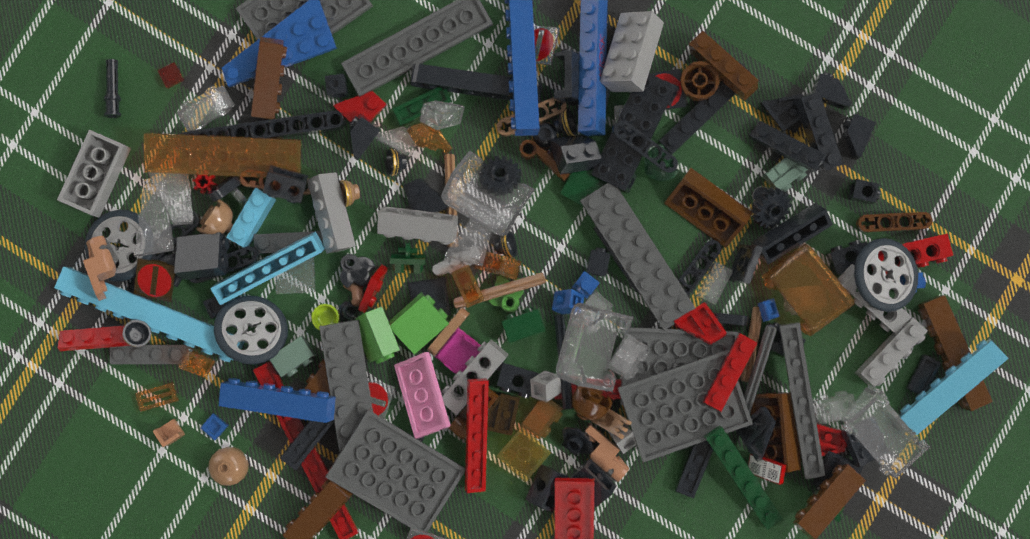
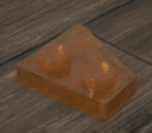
(428, 137)

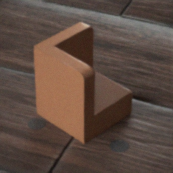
(169, 433)

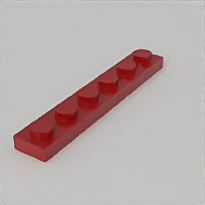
(476, 435)

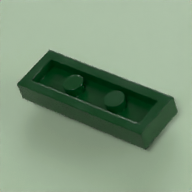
(411, 110)

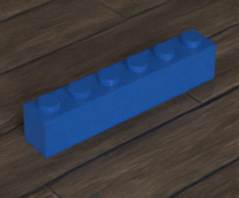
(277, 401)

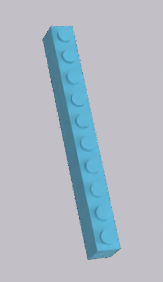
(135, 307)

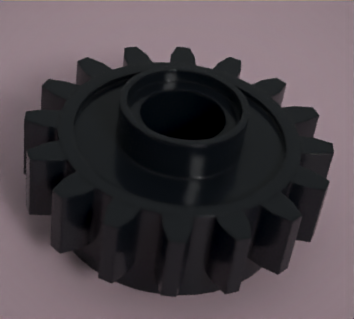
(500, 167)
(771, 207)

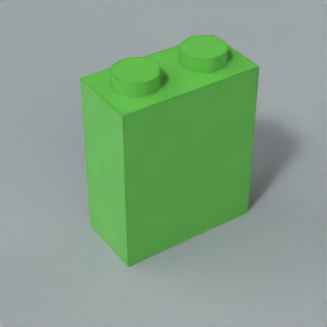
(418, 322)
(377, 336)

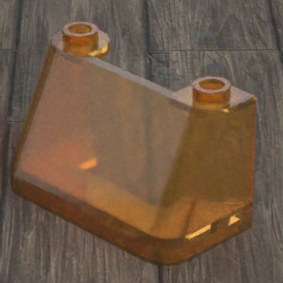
(809, 288)

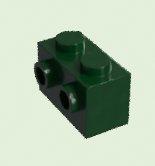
(523, 325)

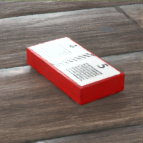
(767, 469)

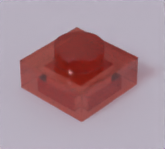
(171, 75)

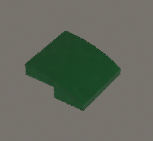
(581, 185)

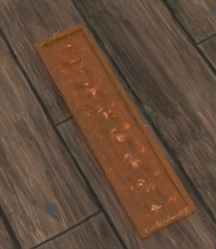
(219, 154)

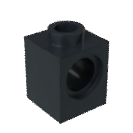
(336, 86)
(856, 191)
(598, 262)

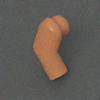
(357, 294)

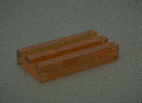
(172, 392)

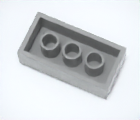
(632, 51)
(94, 173)

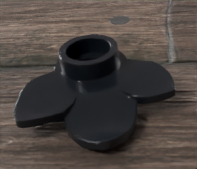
(358, 272)

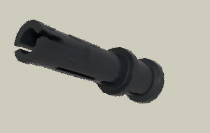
(112, 98)

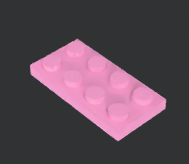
(422, 395)

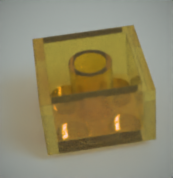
(523, 454)

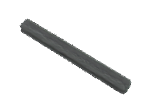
(759, 365)

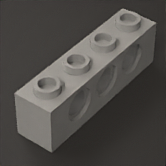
(892, 321)
(495, 355)

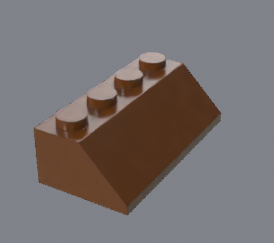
(708, 207)
(783, 441)

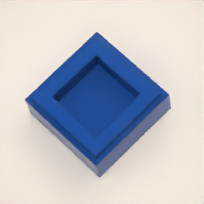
(768, 309)
(214, 426)

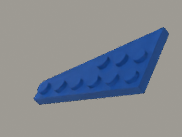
(302, 32)

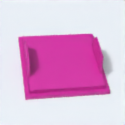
(458, 351)

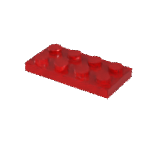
(574, 508)

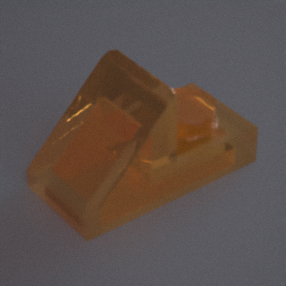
(196, 363)

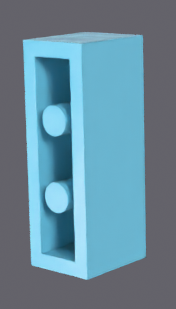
(251, 218)

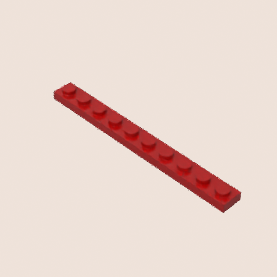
(313, 463)

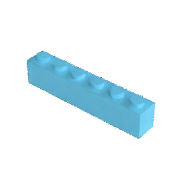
(267, 268)
(953, 386)

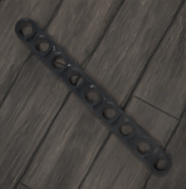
(270, 125)

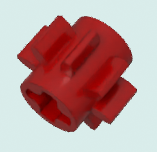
(206, 187)

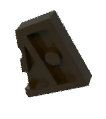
(503, 414)

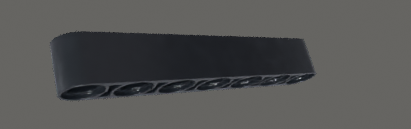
(464, 82)

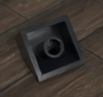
(575, 153)

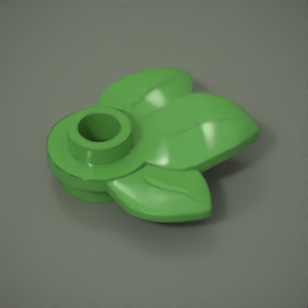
(502, 301)

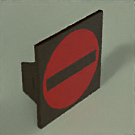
(154, 279)

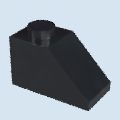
(831, 91)
(857, 133)
(362, 134)

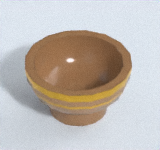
(349, 192)

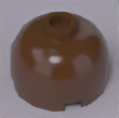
(699, 81)
(590, 403)

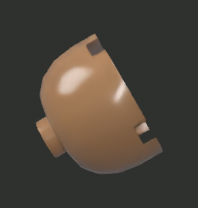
(217, 219)
(228, 466)

